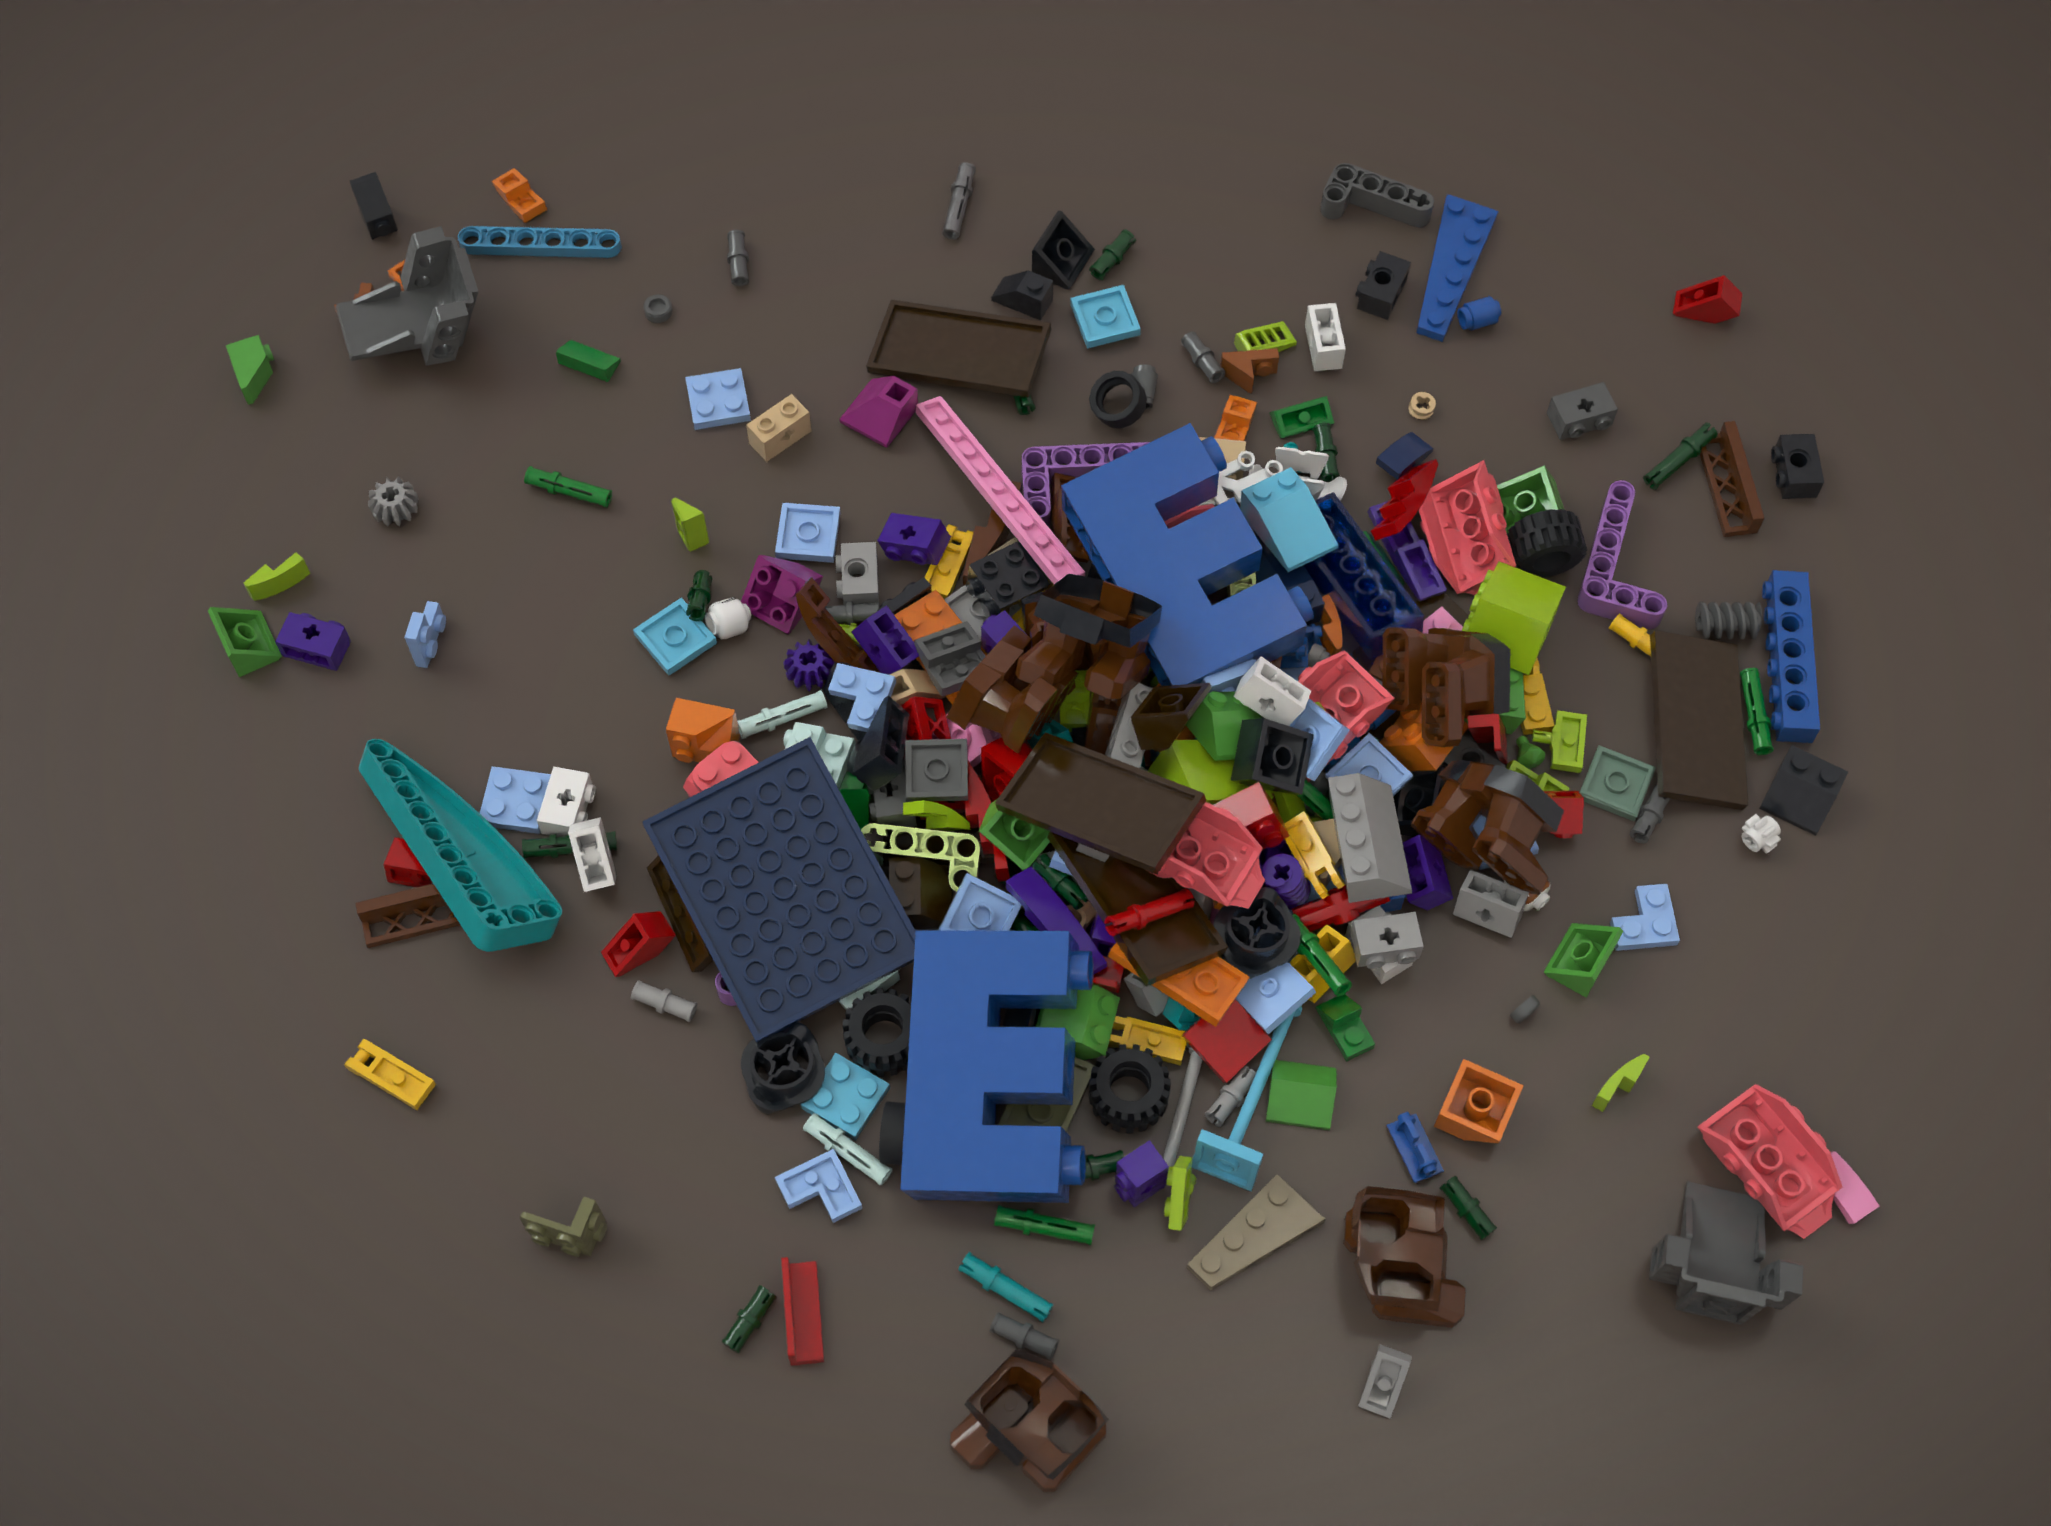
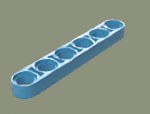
(540, 237)

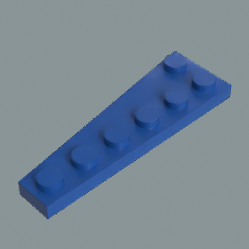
(1457, 250)

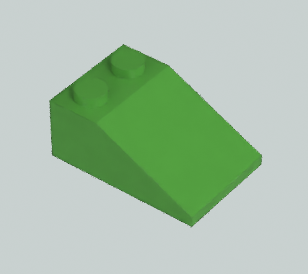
(1529, 494)

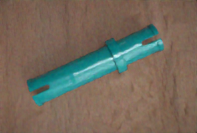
(1006, 1287)

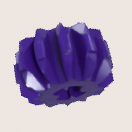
(807, 665)

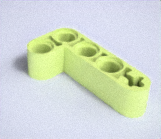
(920, 849)

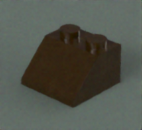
(1166, 713)
(921, 890)

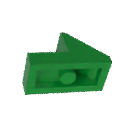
(857, 798)
(1344, 1024)

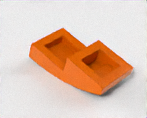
(519, 196)
(1236, 418)
(1331, 628)

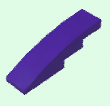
(1411, 559)
(1049, 912)

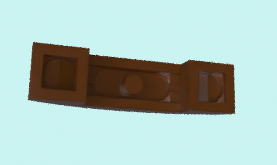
(826, 629)

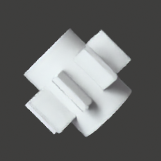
(1761, 833)

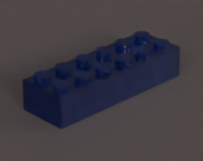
(1361, 582)

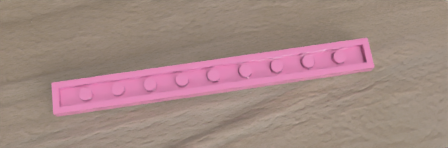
(998, 490)

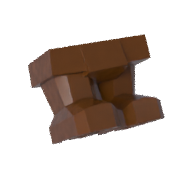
(1001, 701)
(1403, 1256)

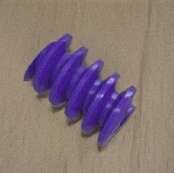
(1287, 878)

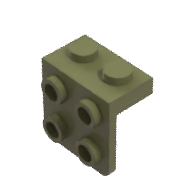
(580, 1238)

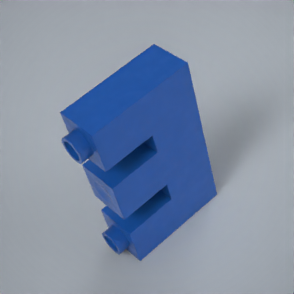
(1123, 529)
(969, 1064)

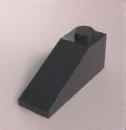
(883, 746)

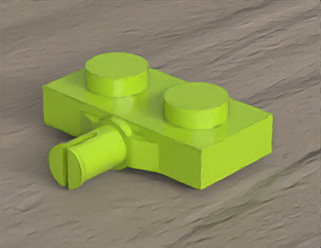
(1565, 741)
(1182, 1184)

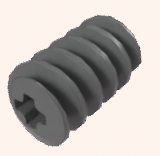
(1728, 619)

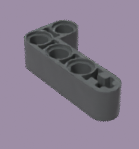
(1375, 193)

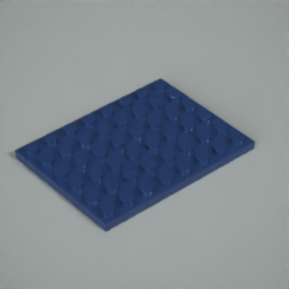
(783, 889)

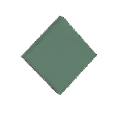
(1616, 783)

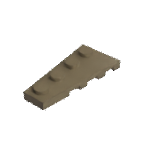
(1262, 1226)

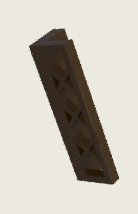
(680, 919)

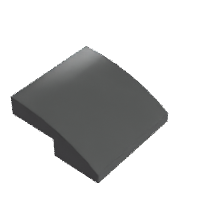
(950, 656)

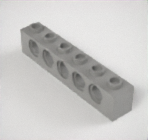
(1123, 744)

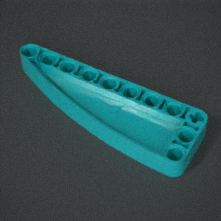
(466, 858)

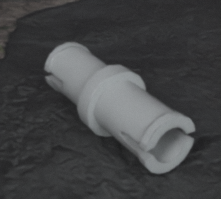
(663, 1001)
(1231, 1096)

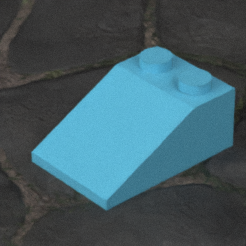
(1287, 519)

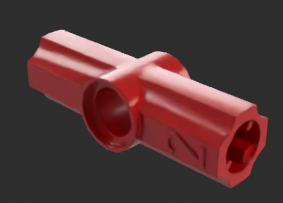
(1333, 909)

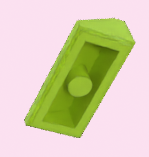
(690, 524)

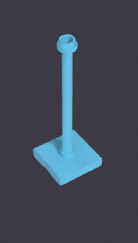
(1227, 1157)

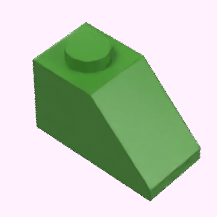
(251, 365)

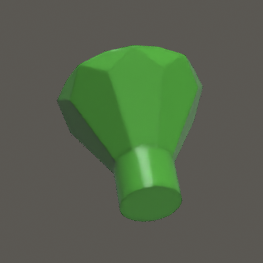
(1529, 754)

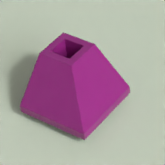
(882, 409)
(774, 589)

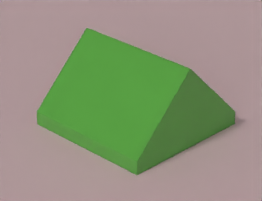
(245, 638)
(1014, 837)
(1582, 956)
(1301, 1095)

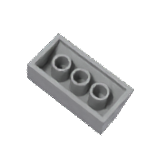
(1368, 838)

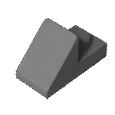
(1385, 1381)

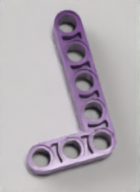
(1049, 462)
(1604, 558)

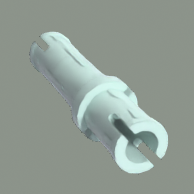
(814, 703)
(847, 1149)

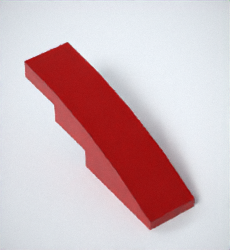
(1407, 498)
(975, 811)

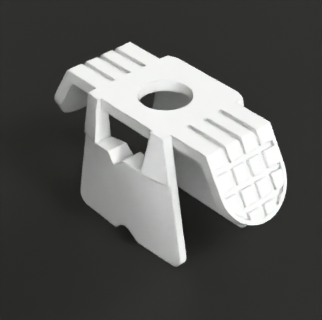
(1311, 463)

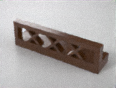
(1741, 483)
(399, 906)

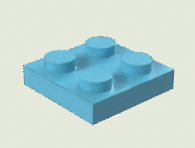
(1105, 316)
(674, 637)
(847, 1096)

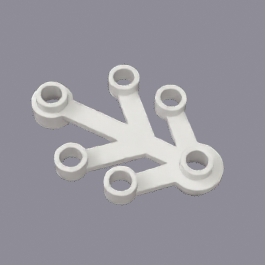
(1237, 485)

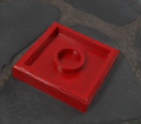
(1228, 1044)

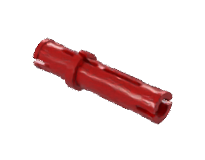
(1139, 915)

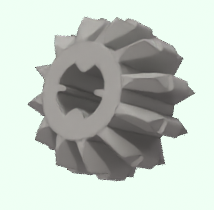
(393, 501)

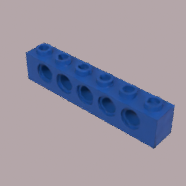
(1794, 590)

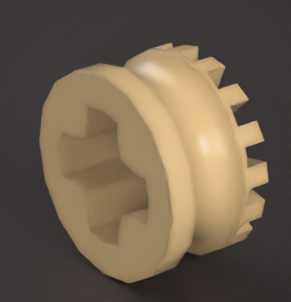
(1422, 413)

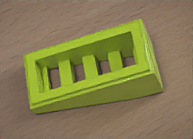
(1245, 338)

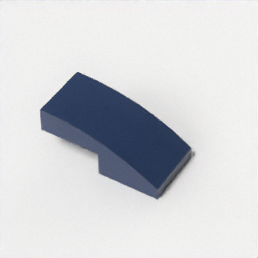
(1403, 455)

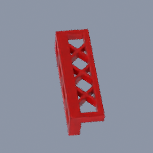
(922, 727)

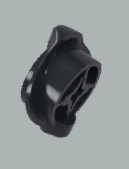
(1273, 944)
(787, 1081)

